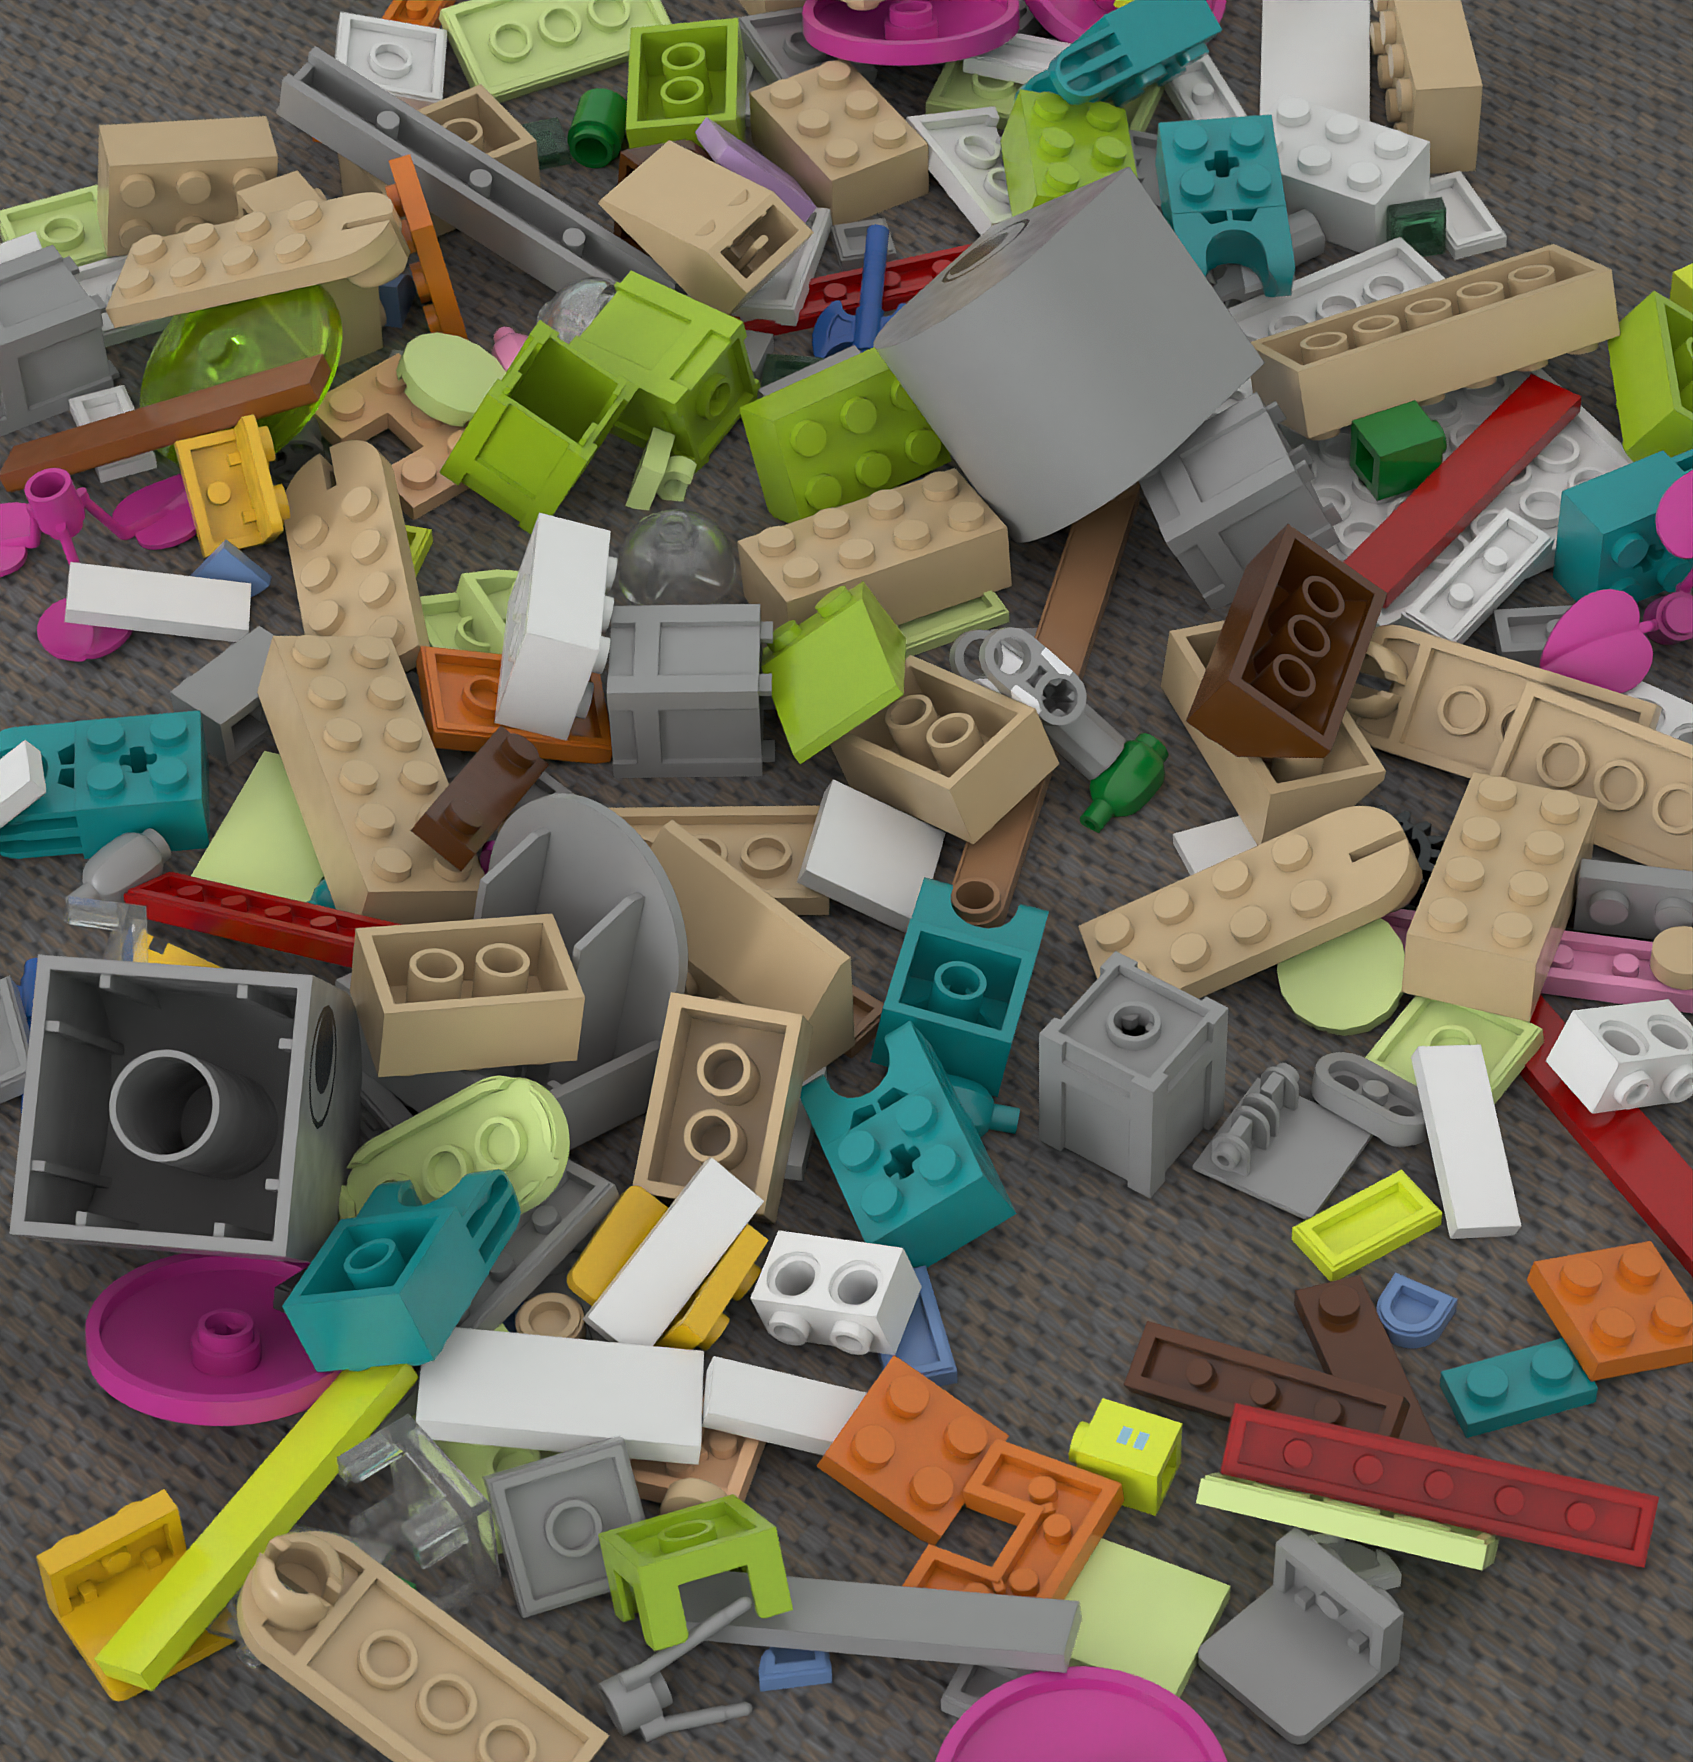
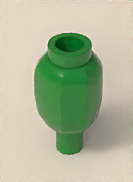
(1127, 782)

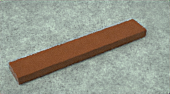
(168, 421)

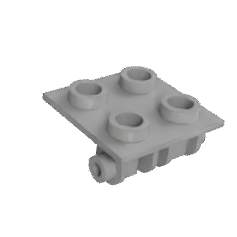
(1283, 1146)

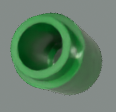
(597, 128)

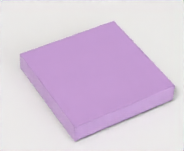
(742, 159)

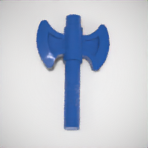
(837, 329)

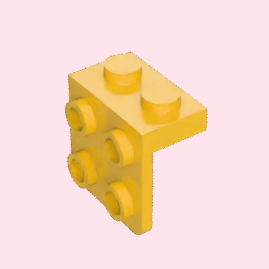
(232, 486)
(623, 1231)
(107, 1573)

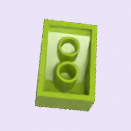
(834, 668)

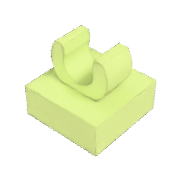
(660, 473)

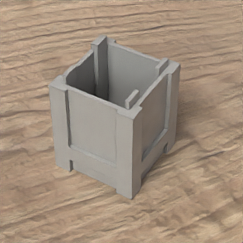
(47, 339)
(1232, 494)
(688, 691)
(1132, 1073)

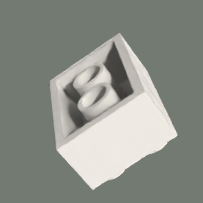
(1346, 170)
(556, 627)

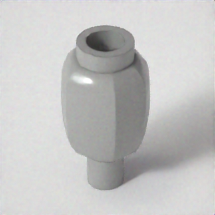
(123, 865)

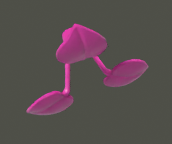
(154, 514)
(1601, 632)

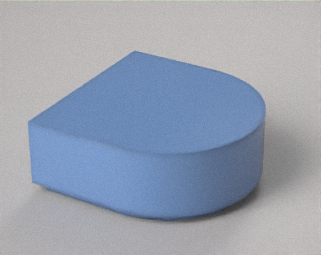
(1414, 1312)

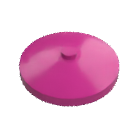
(910, 30)
(202, 1342)
(1080, 1718)

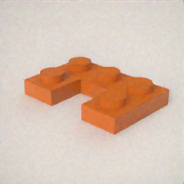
(419, 233)
(1057, 1518)

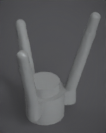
(640, 1692)

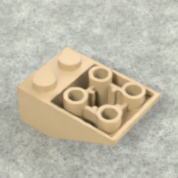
(706, 225)

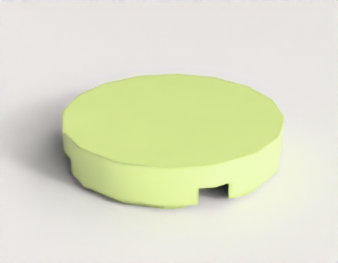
(447, 376)
(1346, 982)

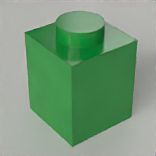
(1396, 449)

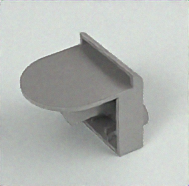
(622, 941)

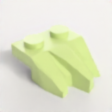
(473, 614)

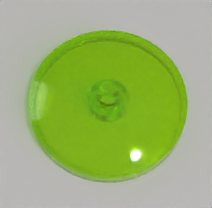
(241, 340)

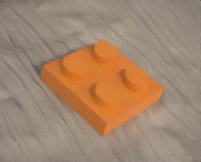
(1617, 1309)
(910, 1450)

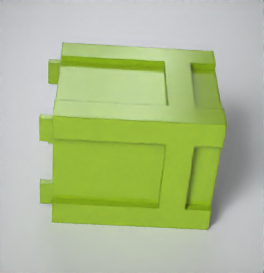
(681, 357)
(538, 428)

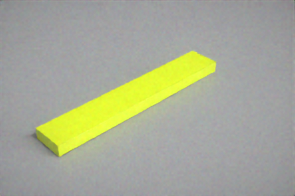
(262, 1509)

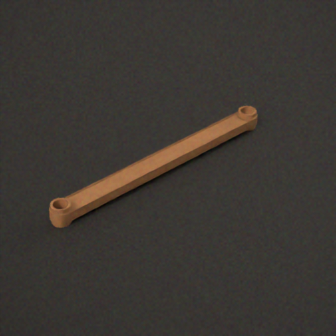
(1069, 630)

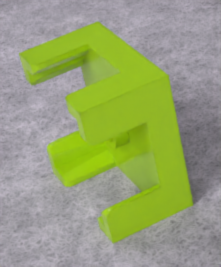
(660, 1553)

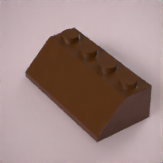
(1287, 653)

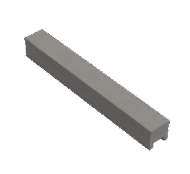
(456, 178)

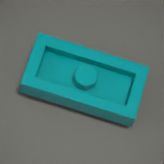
(1516, 1387)

